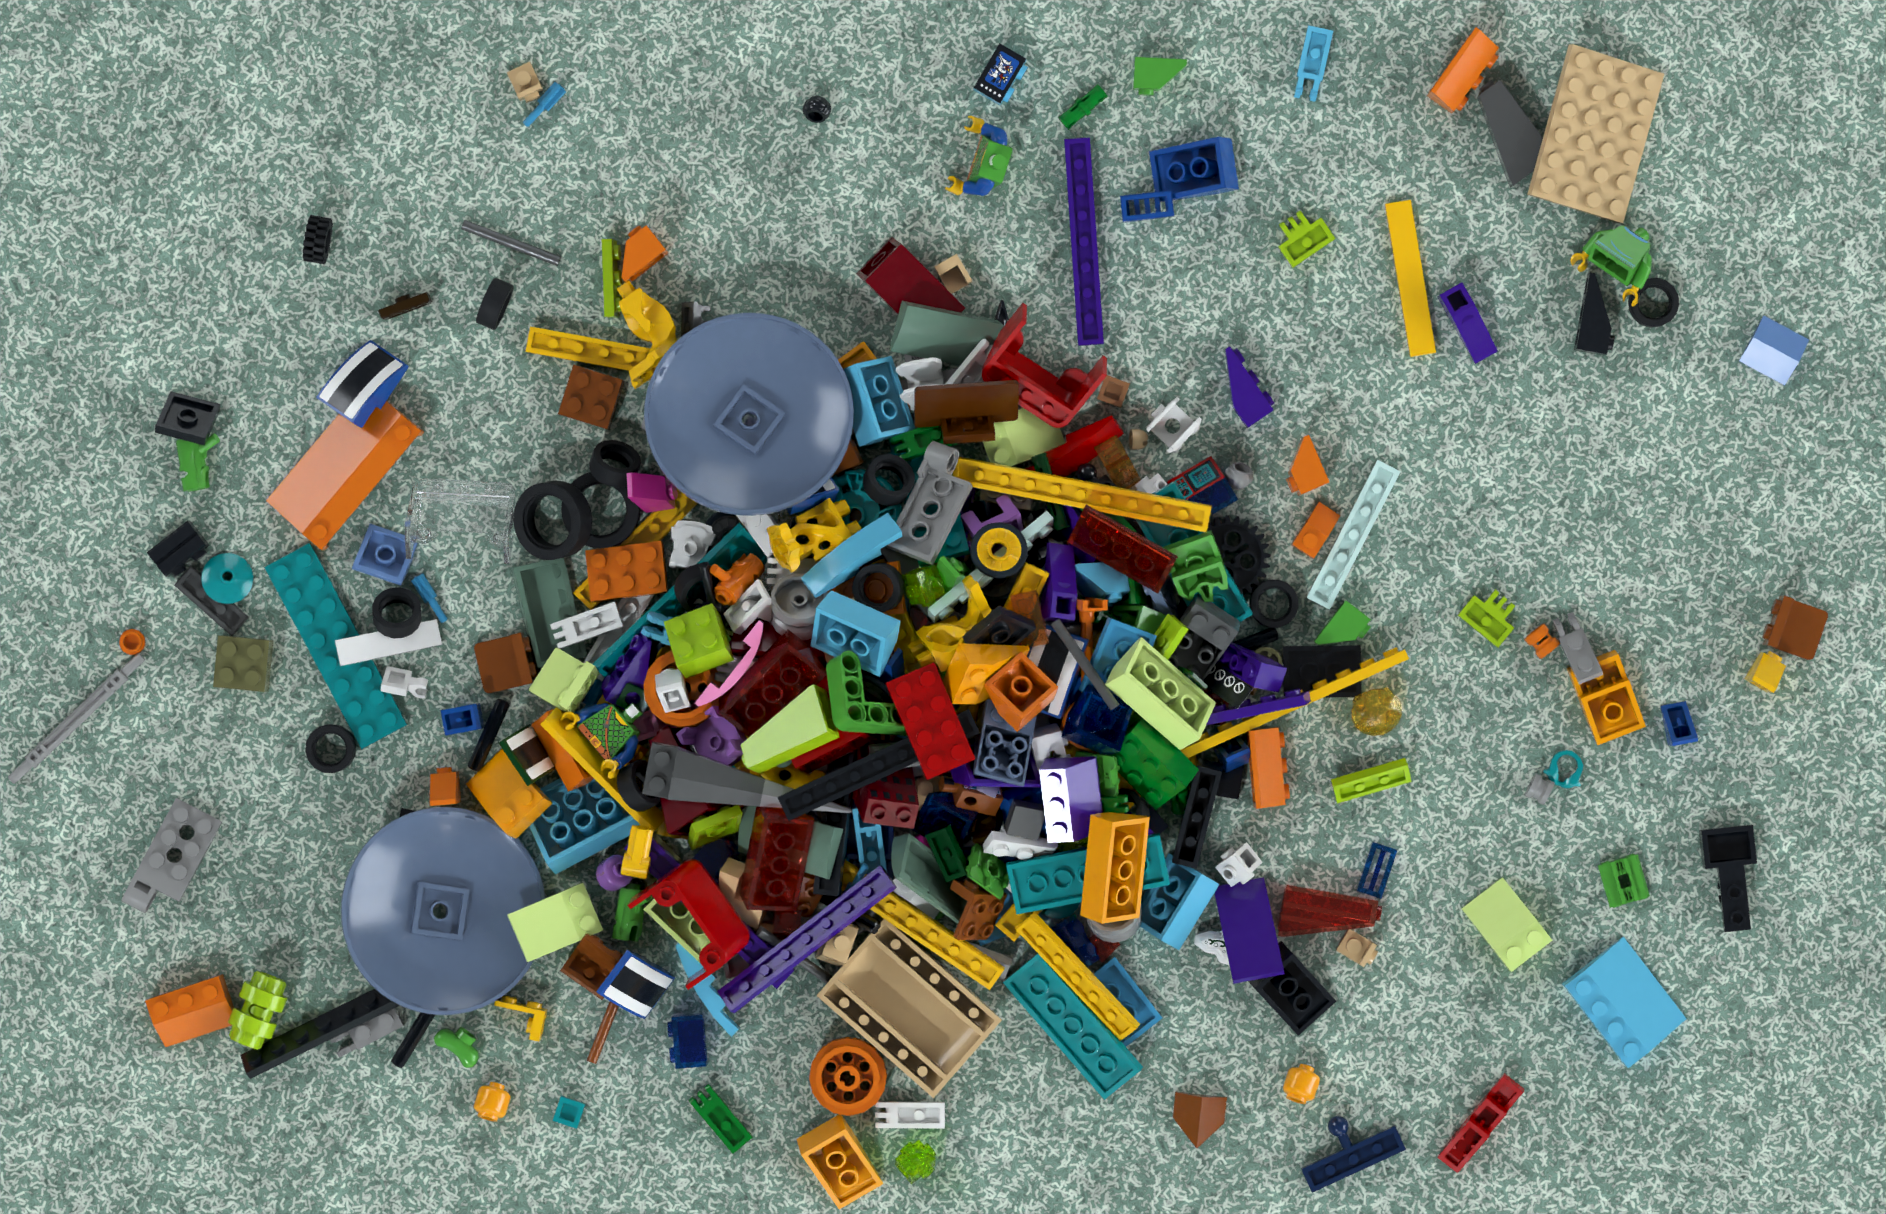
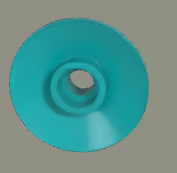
(227, 591)

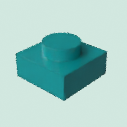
(569, 1112)

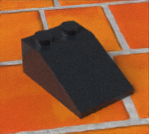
(1295, 994)

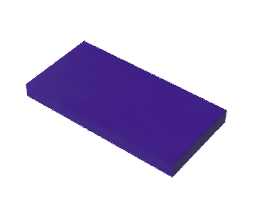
(1248, 931)

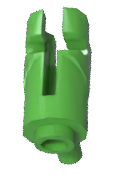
(192, 461)
(628, 920)

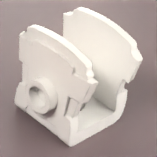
(920, 373)
(1187, 425)
(690, 543)

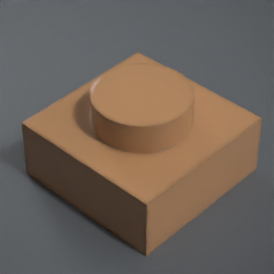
(1113, 391)

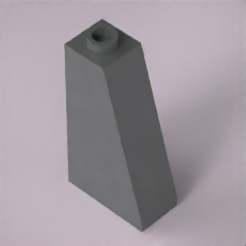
(1511, 131)

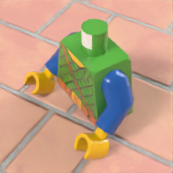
(988, 162)
(609, 732)

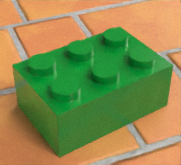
(1153, 764)

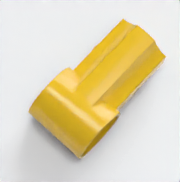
(637, 859)

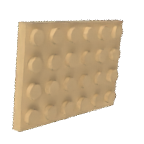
(1595, 133)

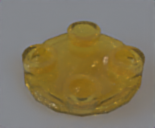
(1376, 711)

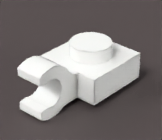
(400, 681)

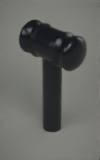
(709, 589)

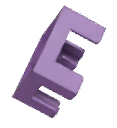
(1010, 516)
(715, 738)

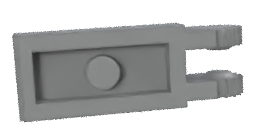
(1578, 651)
(370, 1031)

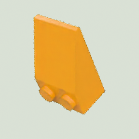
(973, 667)
(507, 796)
(839, 1161)

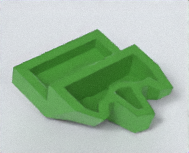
(1198, 566)

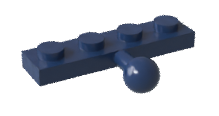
(1352, 1156)

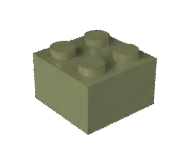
(243, 663)

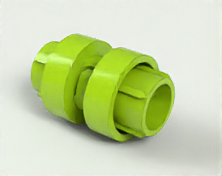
(253, 1021)

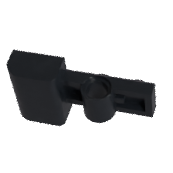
(1729, 851)

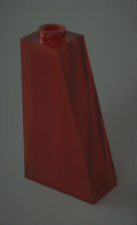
(1318, 911)

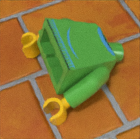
(1621, 255)

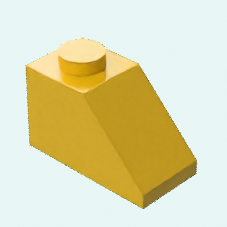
(1766, 671)

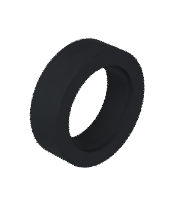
(525, 523)
(618, 536)

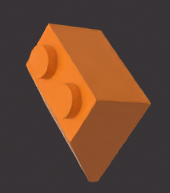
(641, 253)
(1306, 469)
(1020, 691)

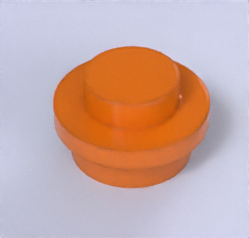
(132, 641)

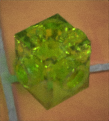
(923, 585)
(916, 1161)

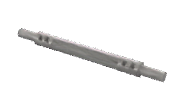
(76, 718)

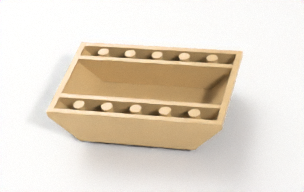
(909, 1007)

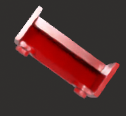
(1040, 392)
(709, 908)

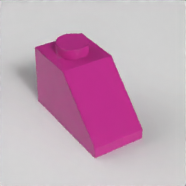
(651, 492)

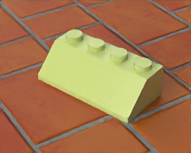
(1161, 694)

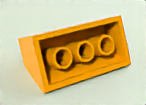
(1114, 867)

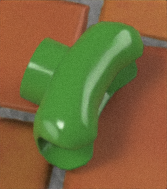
(458, 1043)

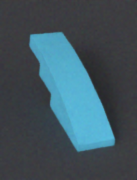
(851, 554)
(707, 992)

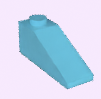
(868, 842)

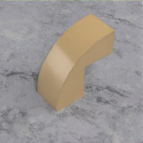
(730, 884)

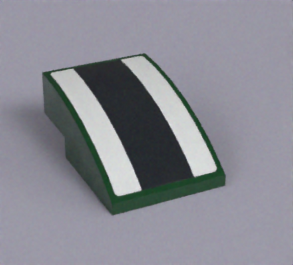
(527, 755)

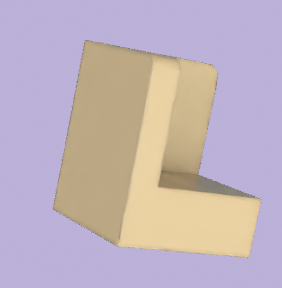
(953, 274)

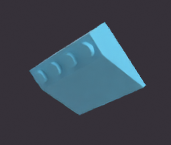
(578, 824)
(1624, 1002)

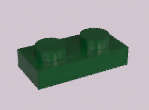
(947, 853)

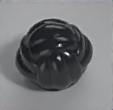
(816, 109)

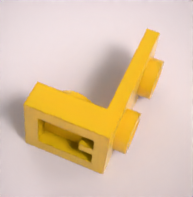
(535, 1025)

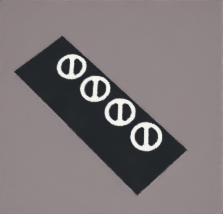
(1227, 686)

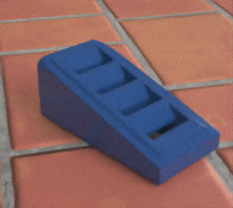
(1125, 199)

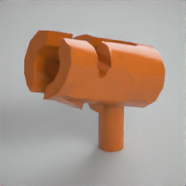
(737, 579)

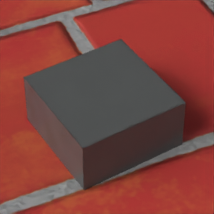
(1025, 819)

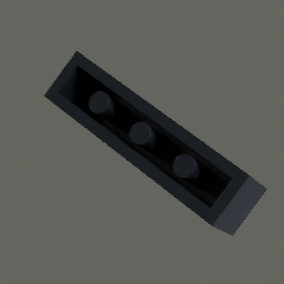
(1197, 813)

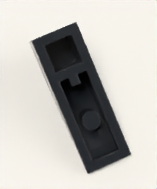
(1594, 325)

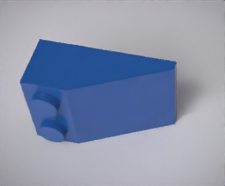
(1195, 168)

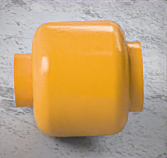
(1301, 1084)
(492, 1101)

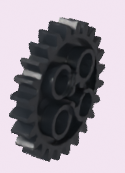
(1242, 577)

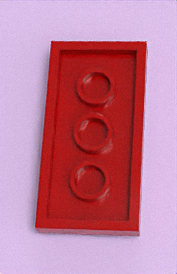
(930, 721)

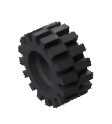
(317, 239)

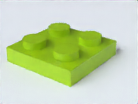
(711, 828)

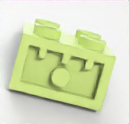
(564, 681)

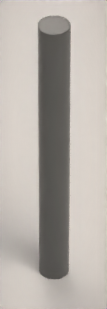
(511, 242)
(1085, 665)
(806, 963)

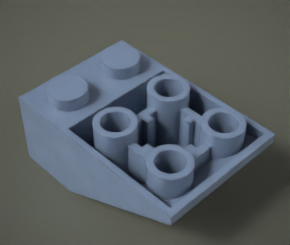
(999, 748)

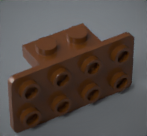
(966, 409)

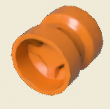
(1546, 645)

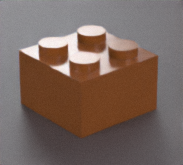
(591, 397)

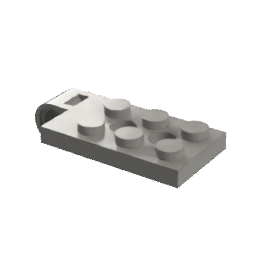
(937, 488)
(160, 874)

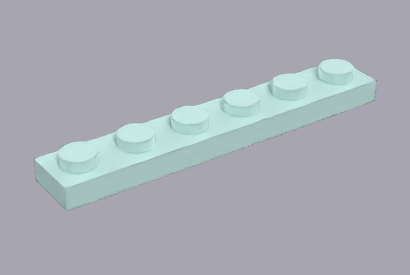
(1353, 534)
(943, 607)

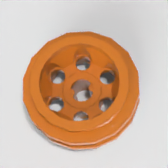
(682, 717)
(861, 1052)

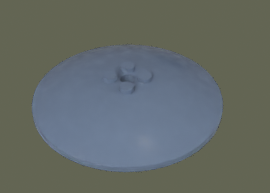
(740, 369)
(390, 899)

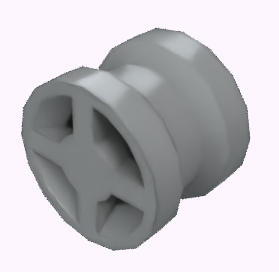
(1539, 789)

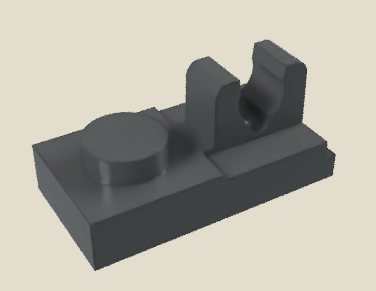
(691, 316)

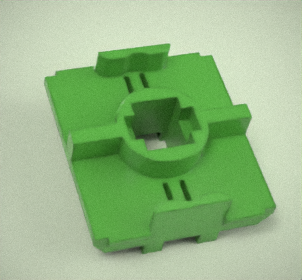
(1107, 772)
(987, 871)
(1609, 875)

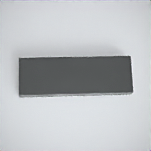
(227, 616)

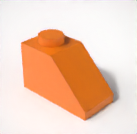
(1315, 530)
(444, 787)

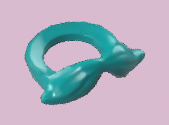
(1552, 771)

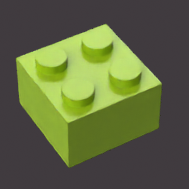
(698, 640)

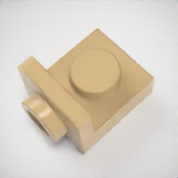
(525, 82)
(1357, 948)

